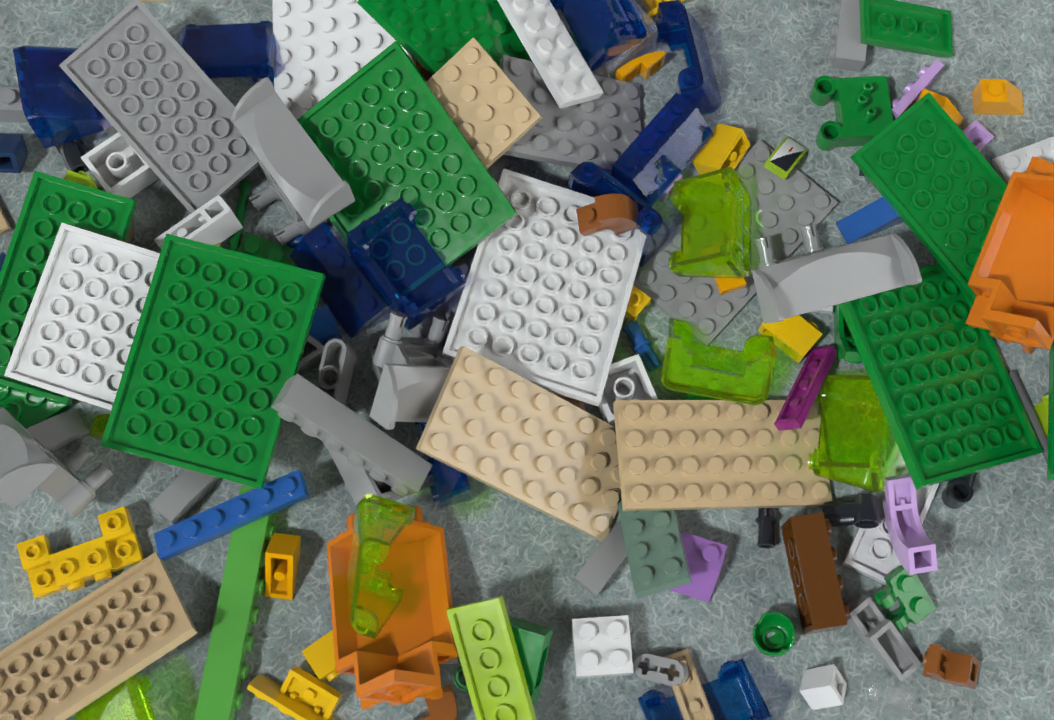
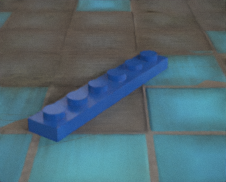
(231, 515)

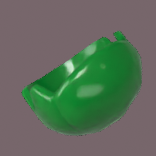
(779, 643)

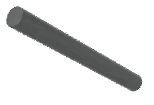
(1035, 423)

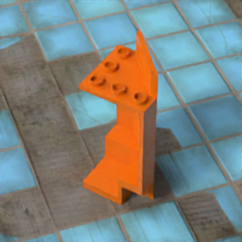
(1017, 263)
(418, 634)

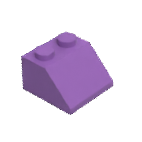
(704, 564)

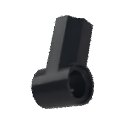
(72, 153)
(964, 486)
(861, 512)

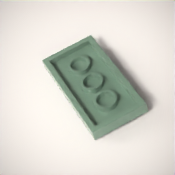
(654, 550)

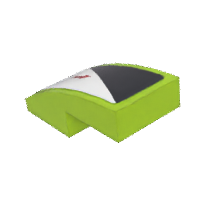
(785, 158)

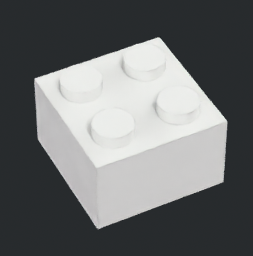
(119, 167)
(625, 381)
(602, 646)

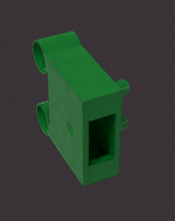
(860, 109)
(533, 647)

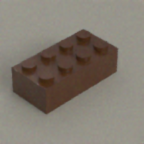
(814, 573)

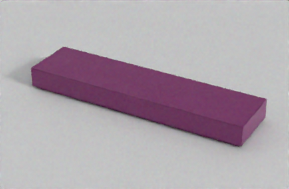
(805, 388)

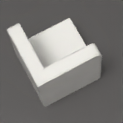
(823, 687)

